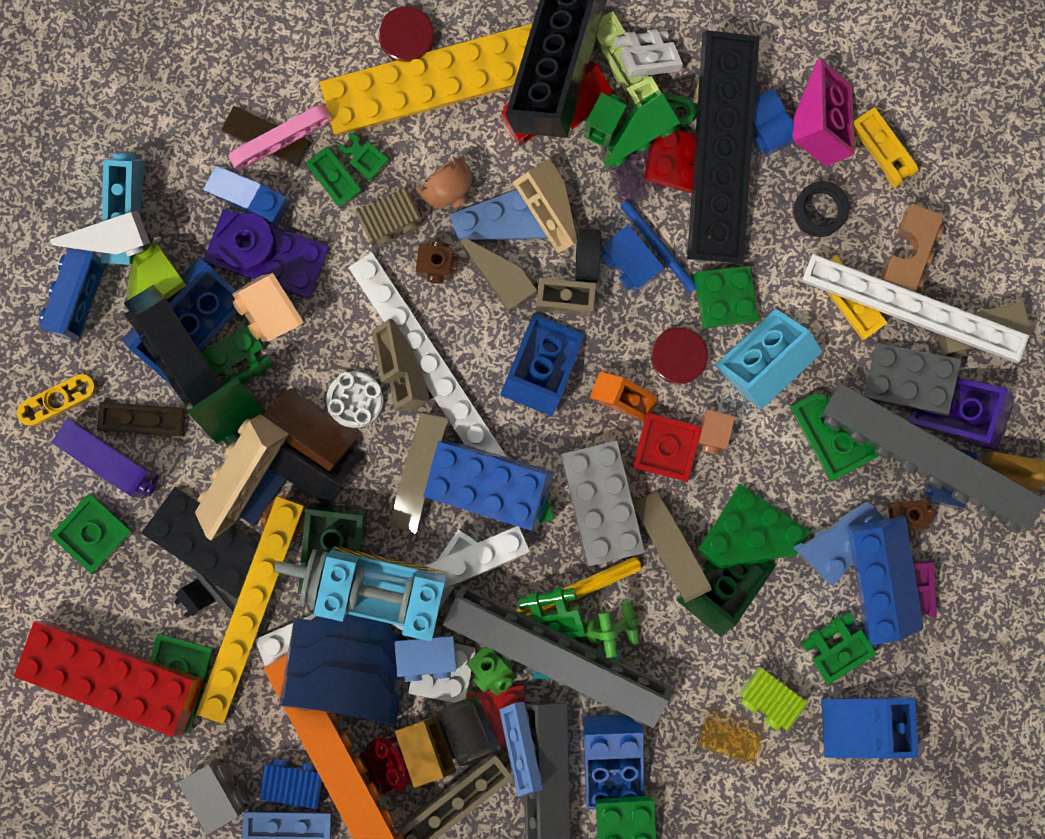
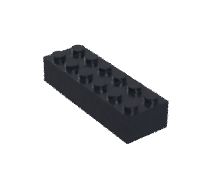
(554, 66)

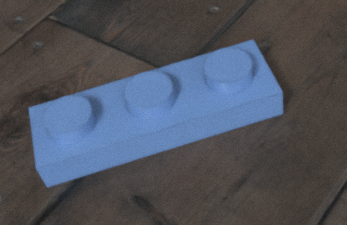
(521, 749)
(286, 825)

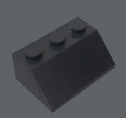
(311, 476)

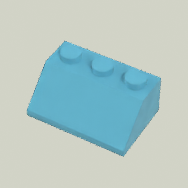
(769, 358)

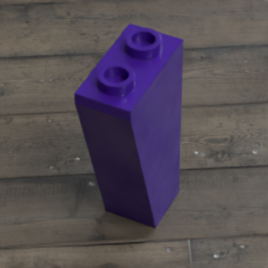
(106, 460)

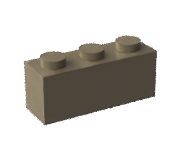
(1011, 316)

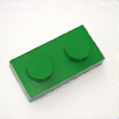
(333, 177)

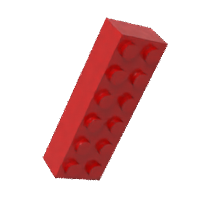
(108, 678)

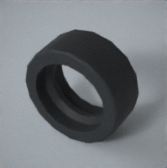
(826, 188)
(588, 255)

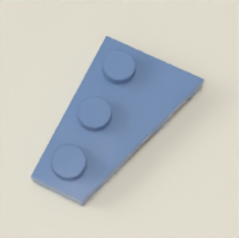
(497, 219)
(830, 549)

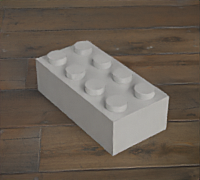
(602, 503)

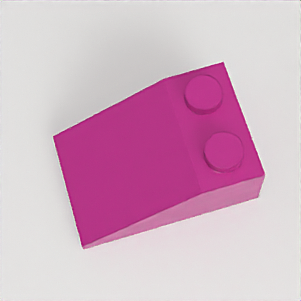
(825, 116)

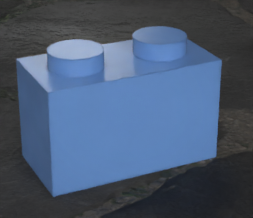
(423, 657)

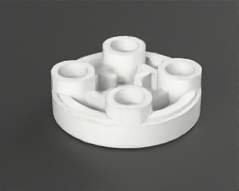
(354, 399)

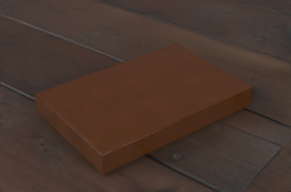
(311, 429)

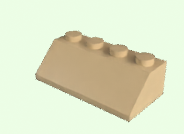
(239, 475)

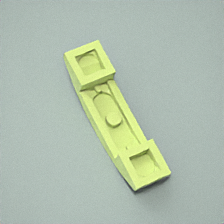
(634, 87)

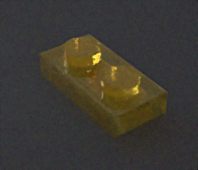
(729, 740)

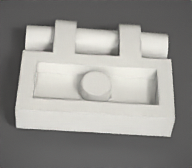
(648, 59)

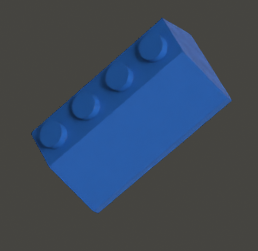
(200, 306)
(885, 579)

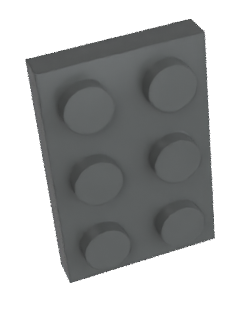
(912, 379)

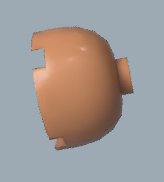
(447, 185)

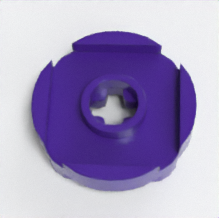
(228, 242)

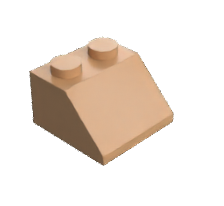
(266, 308)

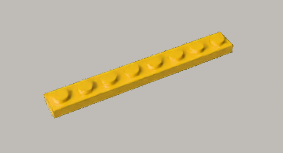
(249, 610)

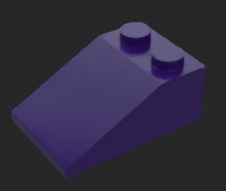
(975, 415)

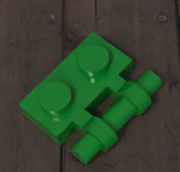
(233, 351)
(564, 619)
(842, 656)

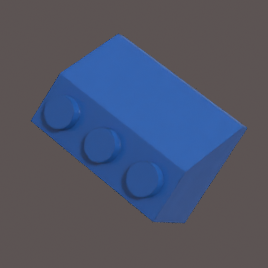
(72, 294)

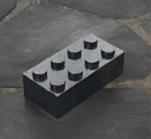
(169, 341)

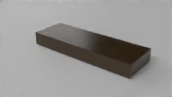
(247, 127)
(141, 419)

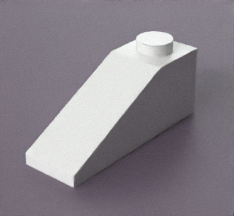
(111, 236)

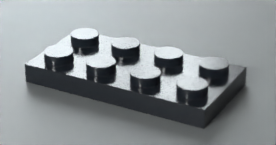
(220, 560)

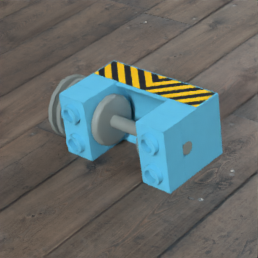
(371, 589)

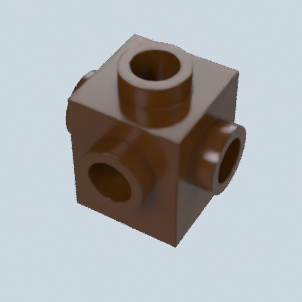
(436, 252)

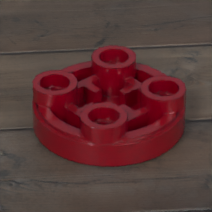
(405, 34)
(679, 356)
(386, 766)

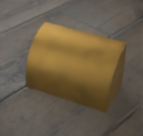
(1022, 470)
(425, 751)

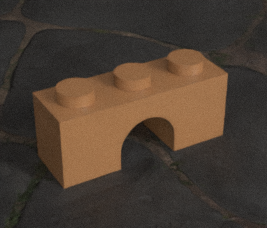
(921, 229)

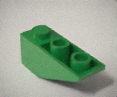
(644, 123)

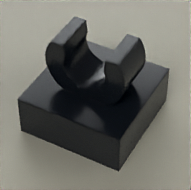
(194, 598)

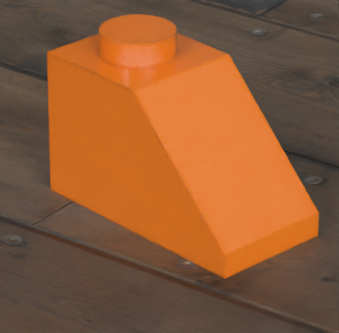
(623, 396)

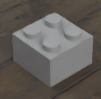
(213, 795)

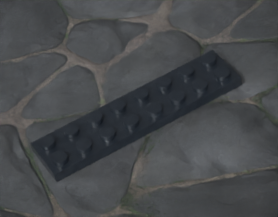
(723, 147)

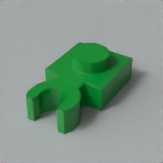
(365, 159)

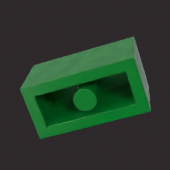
(605, 120)

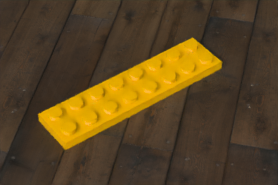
(425, 83)

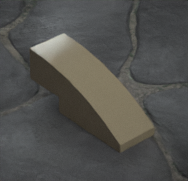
(399, 367)

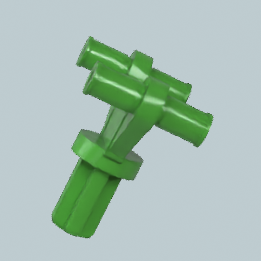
(604, 629)

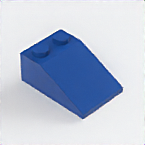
(542, 364)

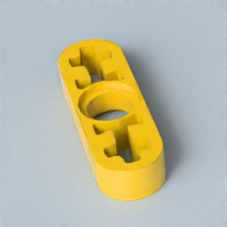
(41, 416)

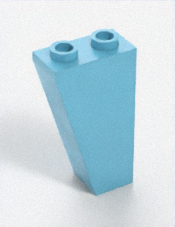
(121, 193)

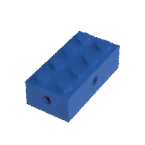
(488, 484)

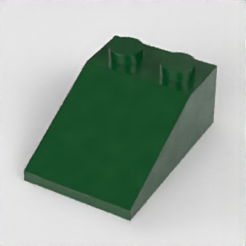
(226, 411)
(332, 527)
(730, 594)

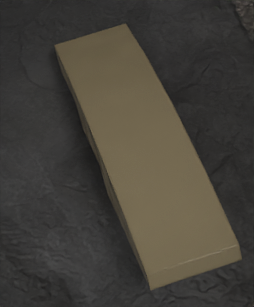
(409, 500)
(671, 547)

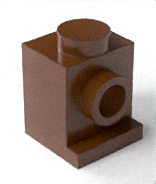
(924, 513)

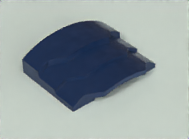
(343, 668)

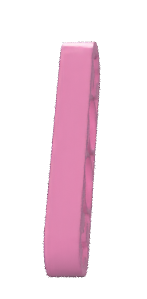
(280, 137)

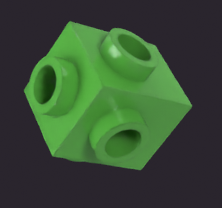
(491, 671)

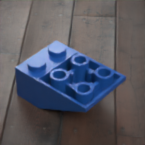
(870, 727)
(612, 757)

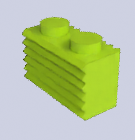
(772, 699)

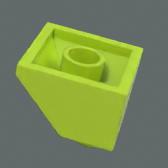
(155, 269)

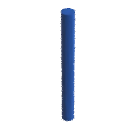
(658, 246)

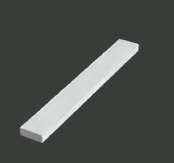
(915, 308)

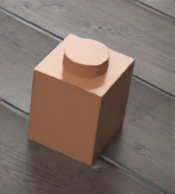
(715, 432)

